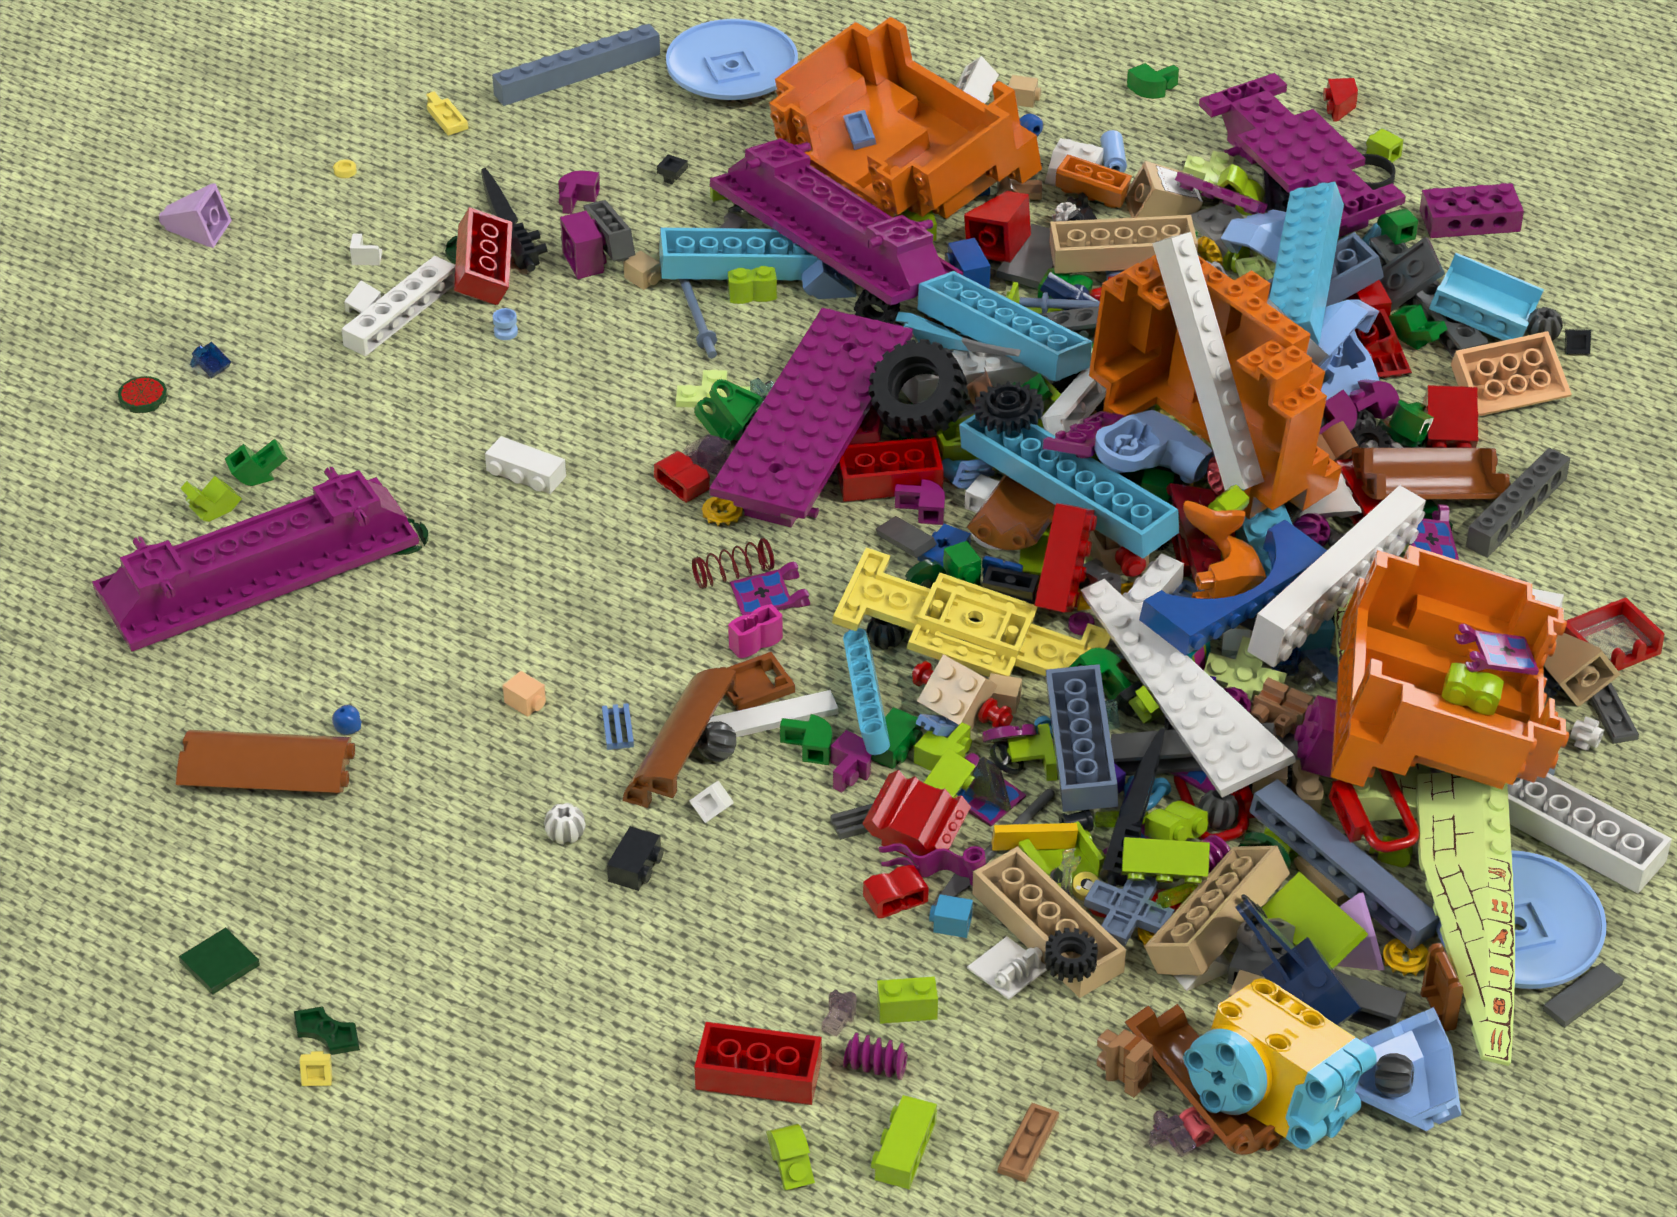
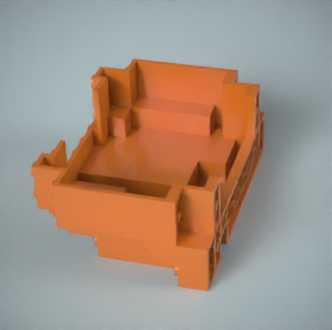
(931, 137)
(1279, 386)
(1396, 663)

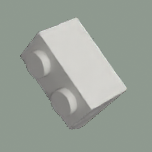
(1066, 146)

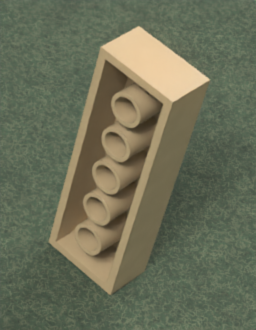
(1111, 242)
(1037, 907)
(1209, 917)

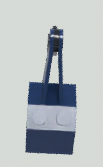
(1302, 969)

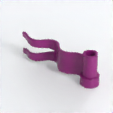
(939, 860)

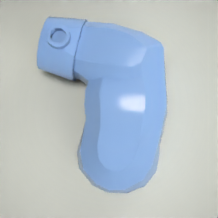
(1348, 367)
(1152, 441)

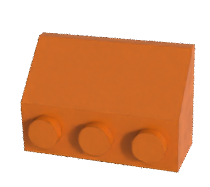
(1094, 180)

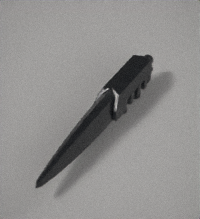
(522, 248)
(1132, 812)

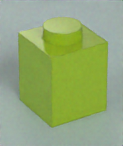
(1385, 145)

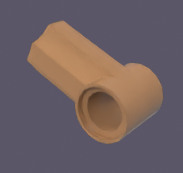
(1030, 187)

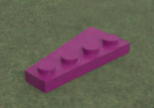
(1229, 197)
(1082, 436)

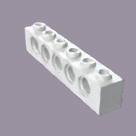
(399, 306)

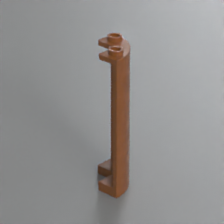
(1430, 472)
(1012, 517)
(679, 736)
(265, 761)
(1170, 1040)

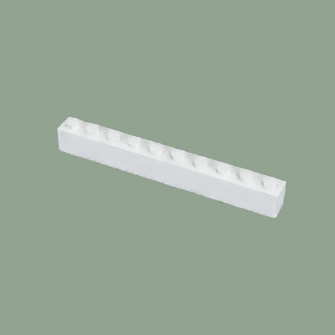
(1208, 361)

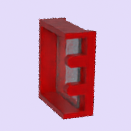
(1620, 632)

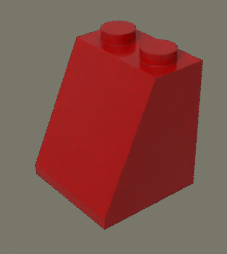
(1000, 225)
(1454, 416)

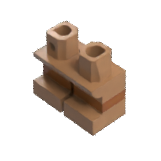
(1281, 706)
(1126, 1059)

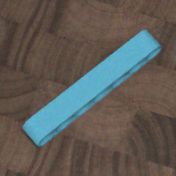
(866, 692)

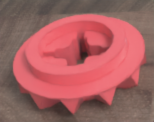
(1214, 477)

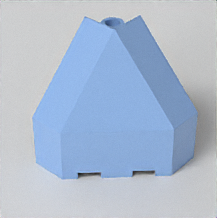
(1257, 232)
(1341, 321)
(1434, 1087)

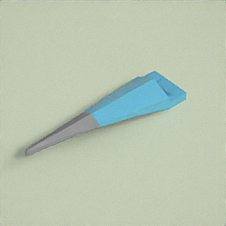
(934, 332)

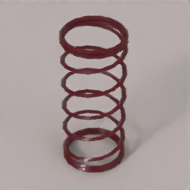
(761, 557)

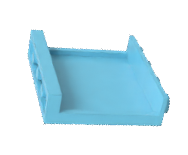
(1486, 298)

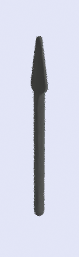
(958, 884)

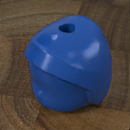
(1032, 123)
(346, 720)

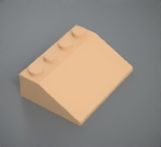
(1512, 373)

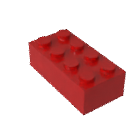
(483, 256)
(877, 467)
(1065, 558)
(758, 1063)

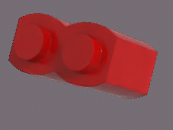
(682, 476)
(895, 891)

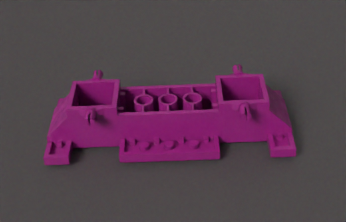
(1297, 148)

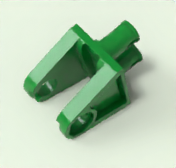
(730, 412)

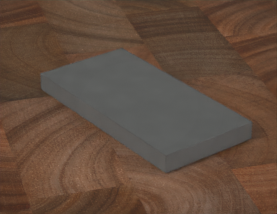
(1031, 260)

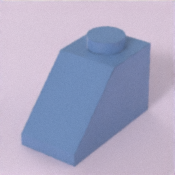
(826, 282)

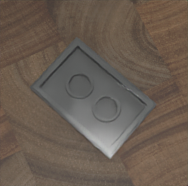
(1411, 272)

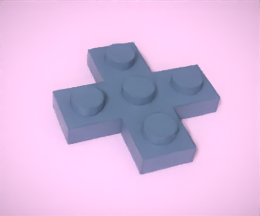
(1128, 907)

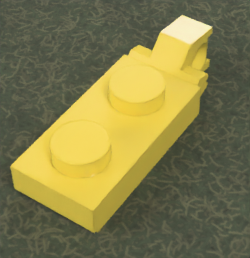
(446, 114)

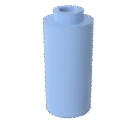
(1113, 150)

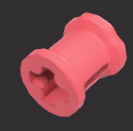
(1196, 1127)

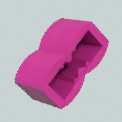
(755, 631)

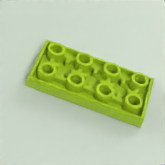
(1316, 918)

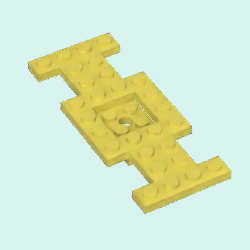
(947, 609)

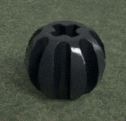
(884, 633)

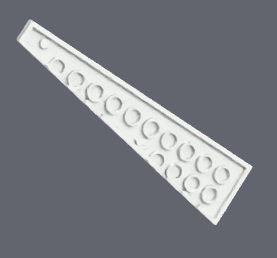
(1210, 722)

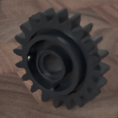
(1008, 407)

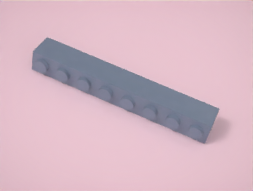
(576, 64)
(1344, 863)

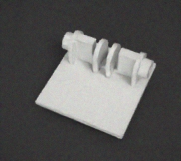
(1008, 967)

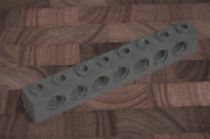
(1458, 335)

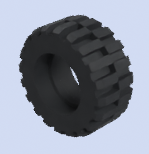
(906, 363)

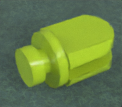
(1229, 258)
(1398, 858)

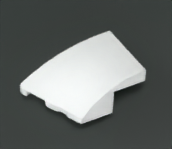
(1337, 503)

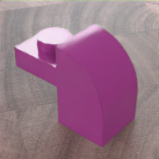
(576, 187)
(1376, 396)
(1339, 409)
(927, 499)
(851, 761)

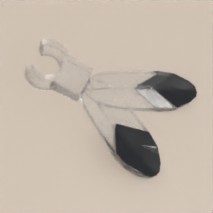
(1062, 873)

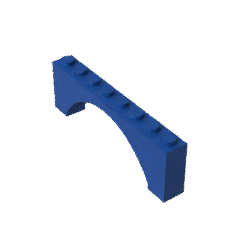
(1195, 621)

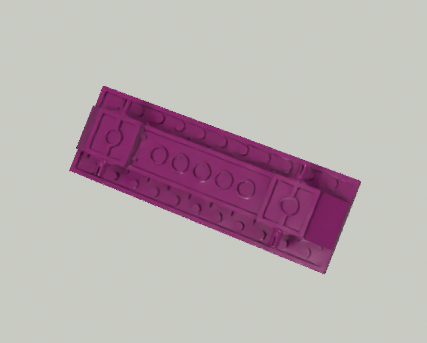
(832, 222)
(807, 418)
(187, 585)

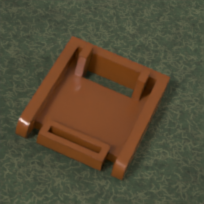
(754, 686)
(1442, 987)

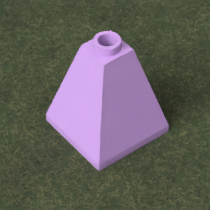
(198, 216)
(1367, 953)

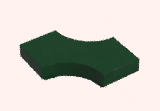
(335, 1035)

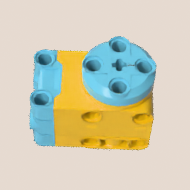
(1279, 1064)

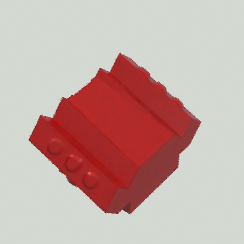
(1384, 347)
(915, 815)

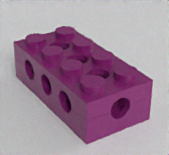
(1471, 210)

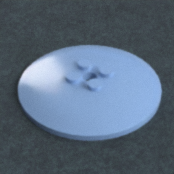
(705, 53)
(1559, 919)

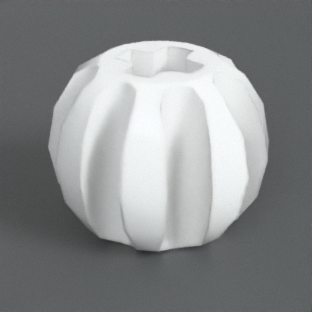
(564, 823)

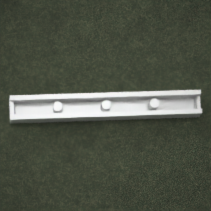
(1074, 403)

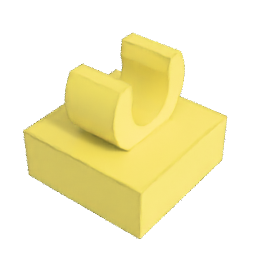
(316, 1069)

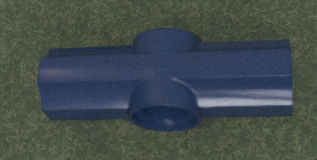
(1060, 289)

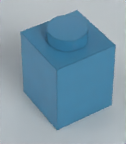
(952, 916)

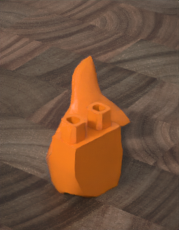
(1241, 565)

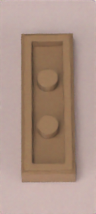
(1028, 1142)

